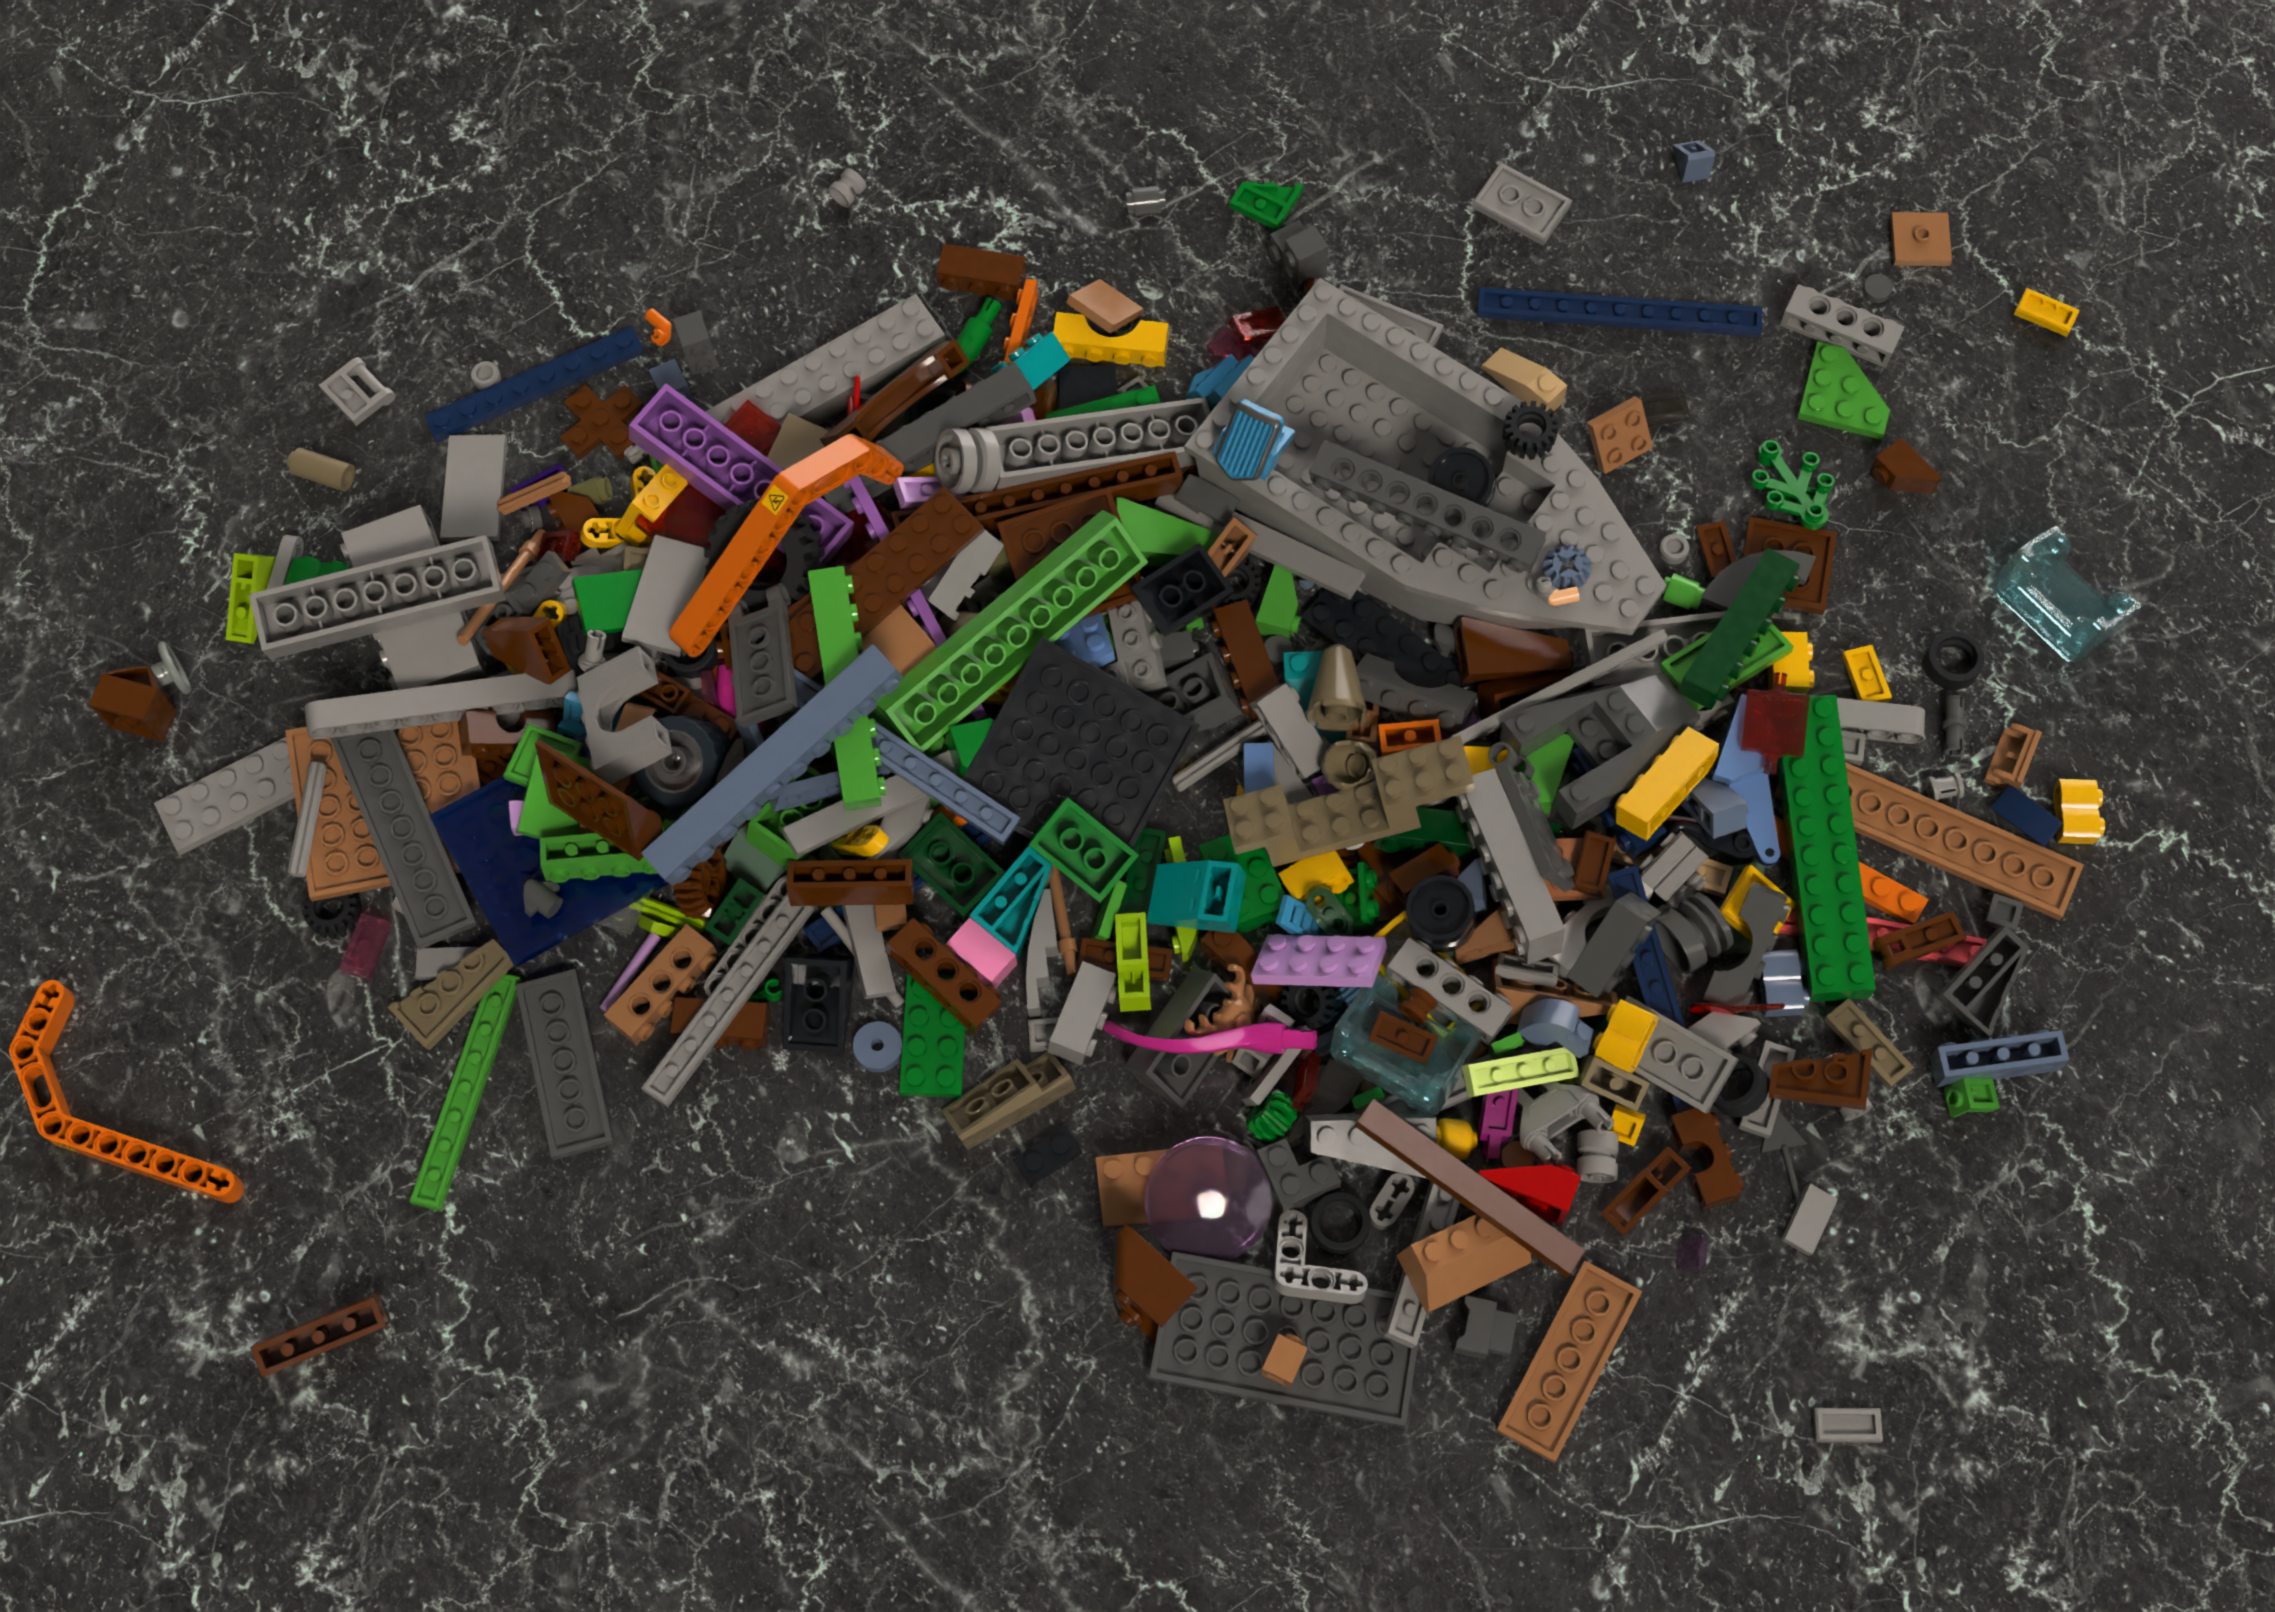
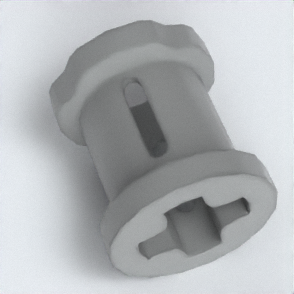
(1945, 787)

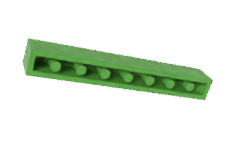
(838, 650)

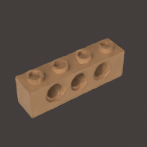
(685, 945)

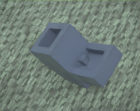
(1555, 1021)

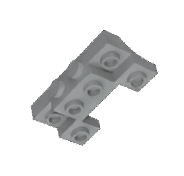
(1136, 649)

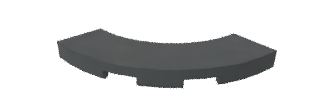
(1730, 580)

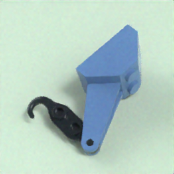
(1745, 776)

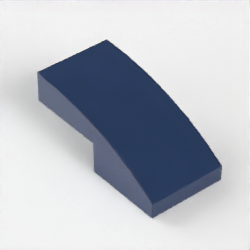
(2026, 815)

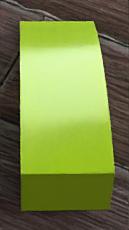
(1132, 962)

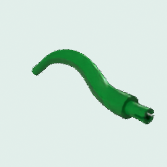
(976, 333)

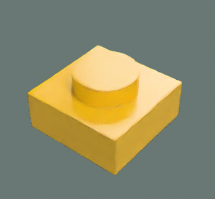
(1627, 1124)

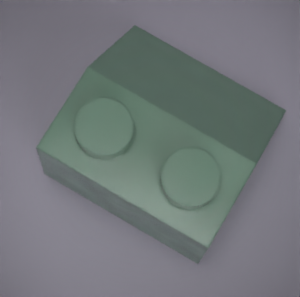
(751, 864)

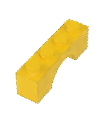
(1143, 345)

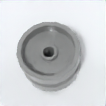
(967, 460)

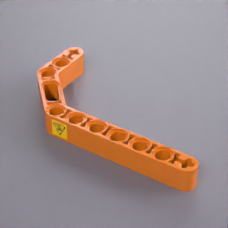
(768, 525)
(100, 1138)

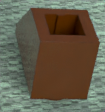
(572, 511)

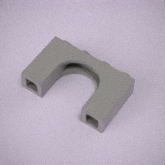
(601, 695)

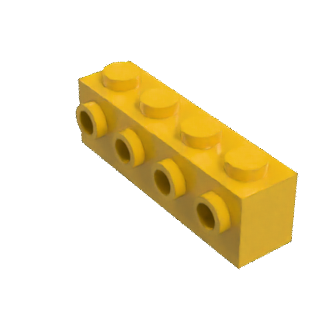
(1666, 783)

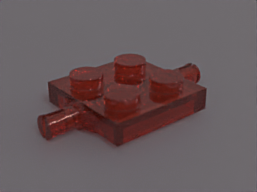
(1775, 723)

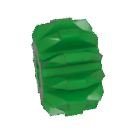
(1271, 1117)

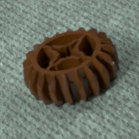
(704, 889)

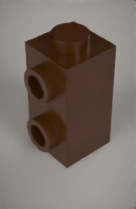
(1429, 863)

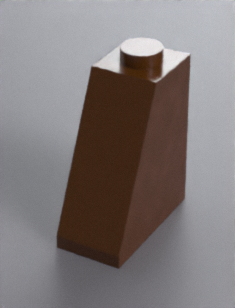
(528, 646)

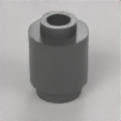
(1145, 201)

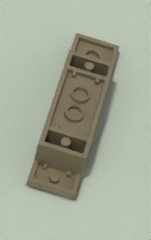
(1353, 814)

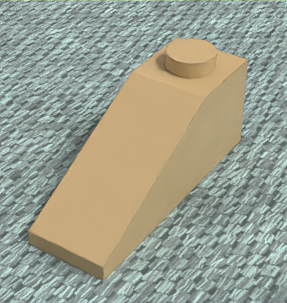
(1526, 379)

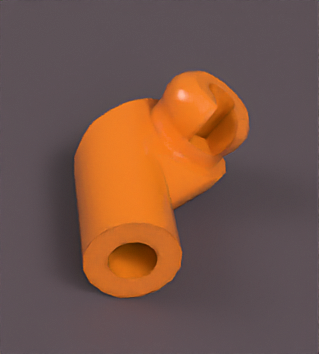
(662, 326)

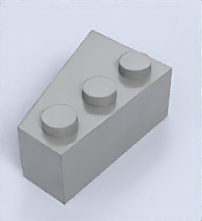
(955, 579)

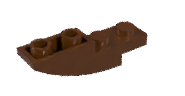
(677, 700)

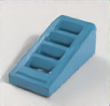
(1302, 921)

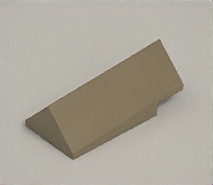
(1007, 1098)

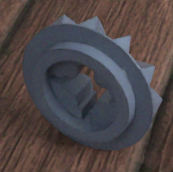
(1581, 567)

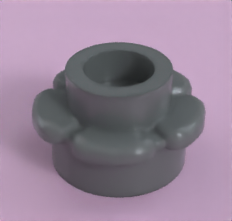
(532, 518)

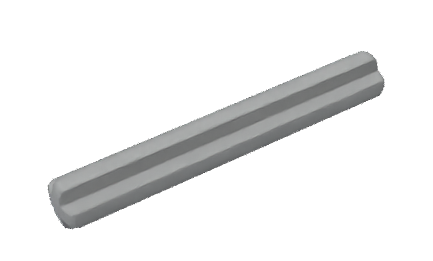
(1218, 756)
(307, 819)

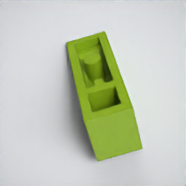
(249, 575)

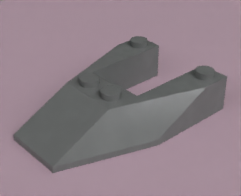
(1615, 727)

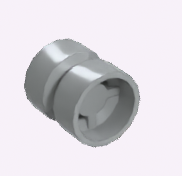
(1597, 1156)

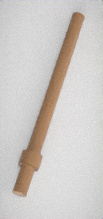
(526, 553)
(1066, 944)

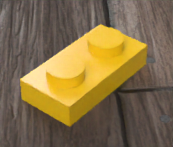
(1866, 674)

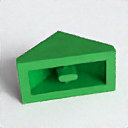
(965, 742)

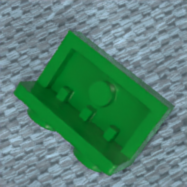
(1360, 897)

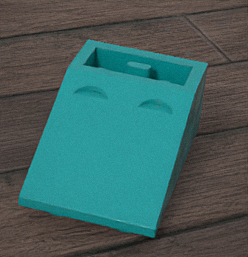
(1197, 895)

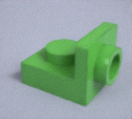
(1971, 1096)

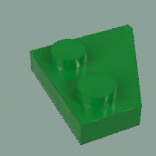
(1265, 202)

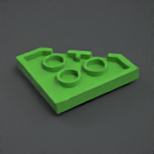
(1841, 394)

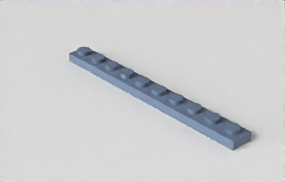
(930, 776)

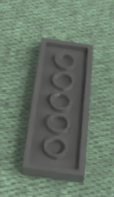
(564, 1064)

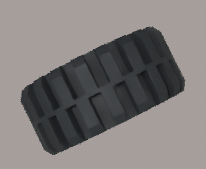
(799, 545)

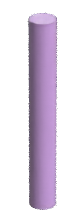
(630, 971)

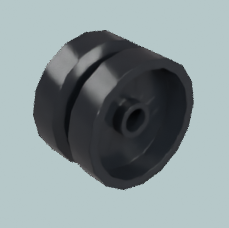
(1467, 463)
(1455, 908)

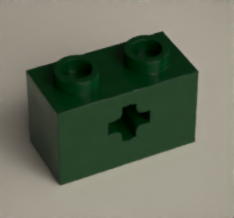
(735, 911)

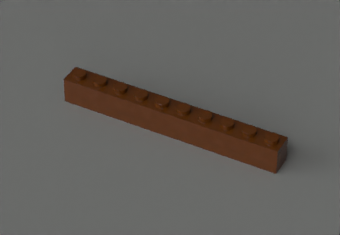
(1130, 480)

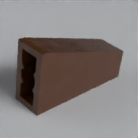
(1499, 652)

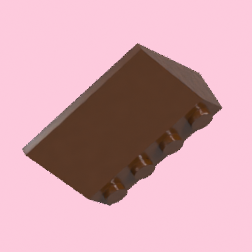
(597, 803)

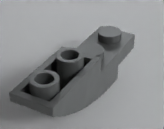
(536, 588)

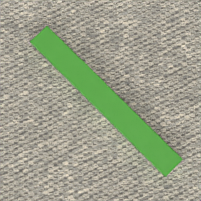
(464, 1094)

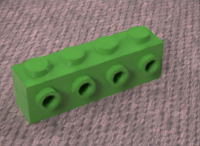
(586, 858)

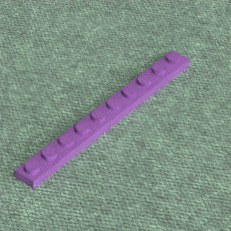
(916, 604)

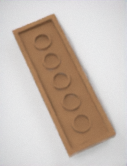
(1569, 1362)

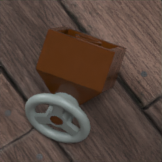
(135, 696)

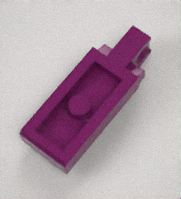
(1496, 1121)

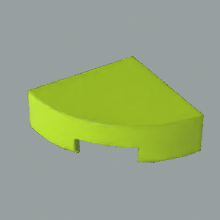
(657, 927)

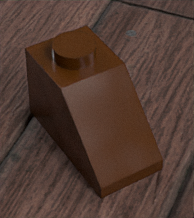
(1904, 469)

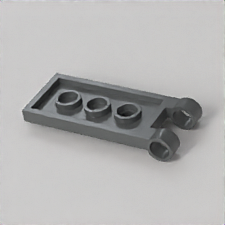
(764, 670)
(1524, 800)

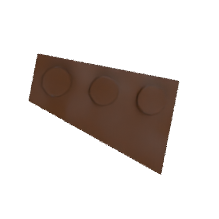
(1826, 1081)

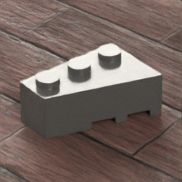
(1614, 944)
(1983, 982)

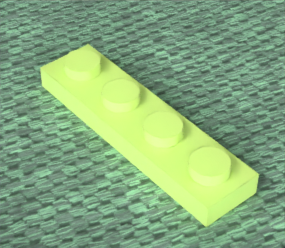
(1519, 1071)

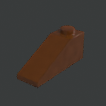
(1232, 948)

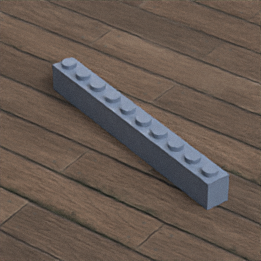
(772, 766)

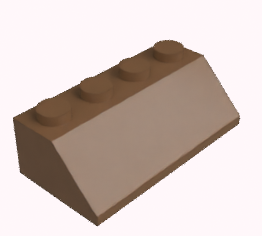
(1123, 1186)
(1460, 1261)

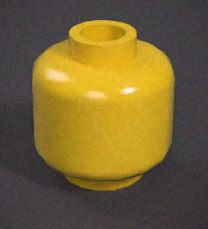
(1456, 1137)

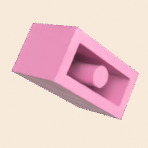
(983, 953)

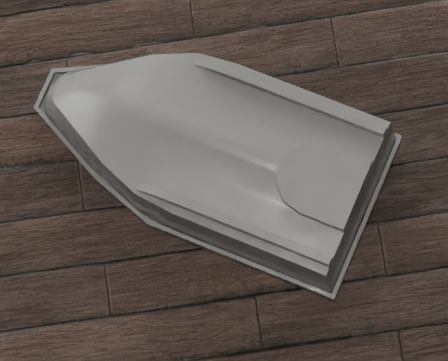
(1397, 400)

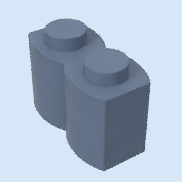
(1782, 983)

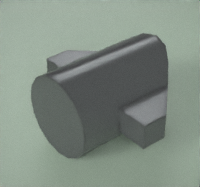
(1444, 639)
(541, 898)

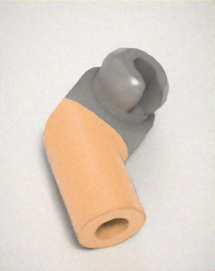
(1554, 596)

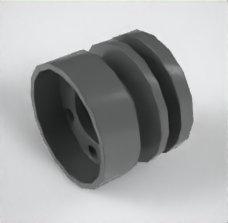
(1693, 933)

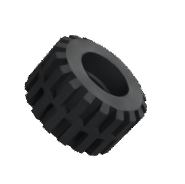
(574, 642)

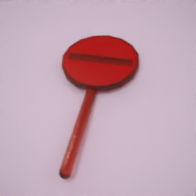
(1703, 1009)

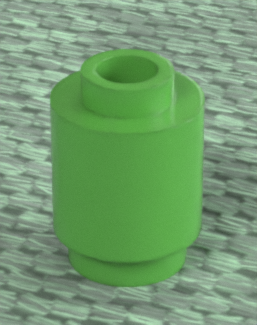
(1683, 592)

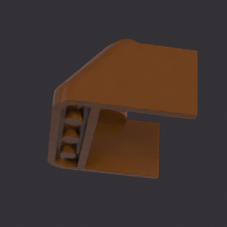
(1146, 1284)

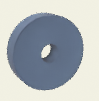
(877, 1033)

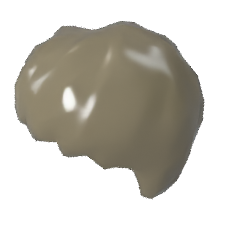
(1348, 764)

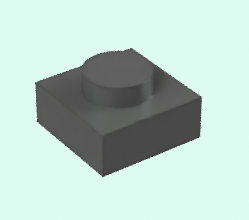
(2003, 912)

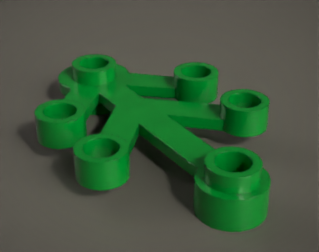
(1811, 513)

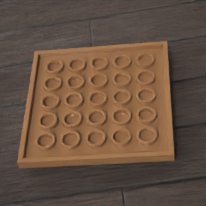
(342, 849)

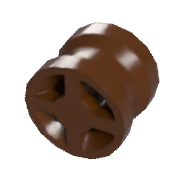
(1418, 1005)

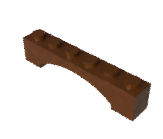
(921, 377)

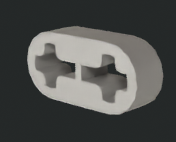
(1385, 1197)

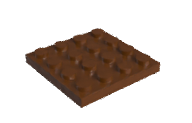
(1040, 532)

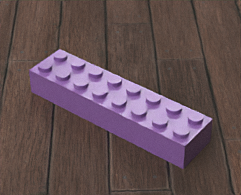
(722, 462)

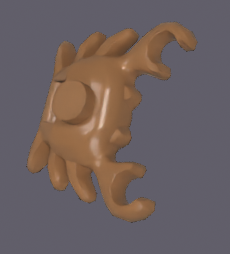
(1235, 1013)

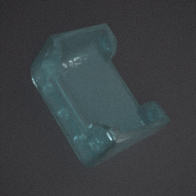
(2058, 600)
(1407, 1079)

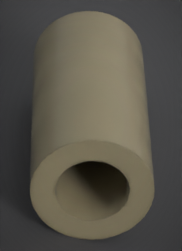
(321, 469)

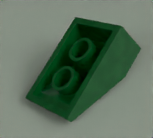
(952, 865)

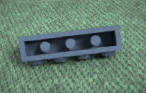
(2000, 1057)

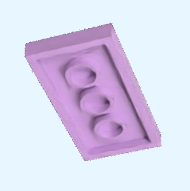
(1319, 960)

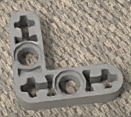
(1297, 1269)

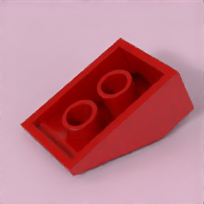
(1539, 1188)

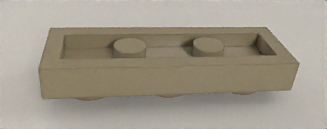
(1862, 1034)

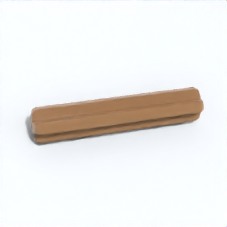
(534, 493)

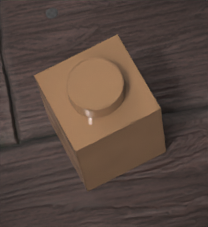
(1284, 1359)

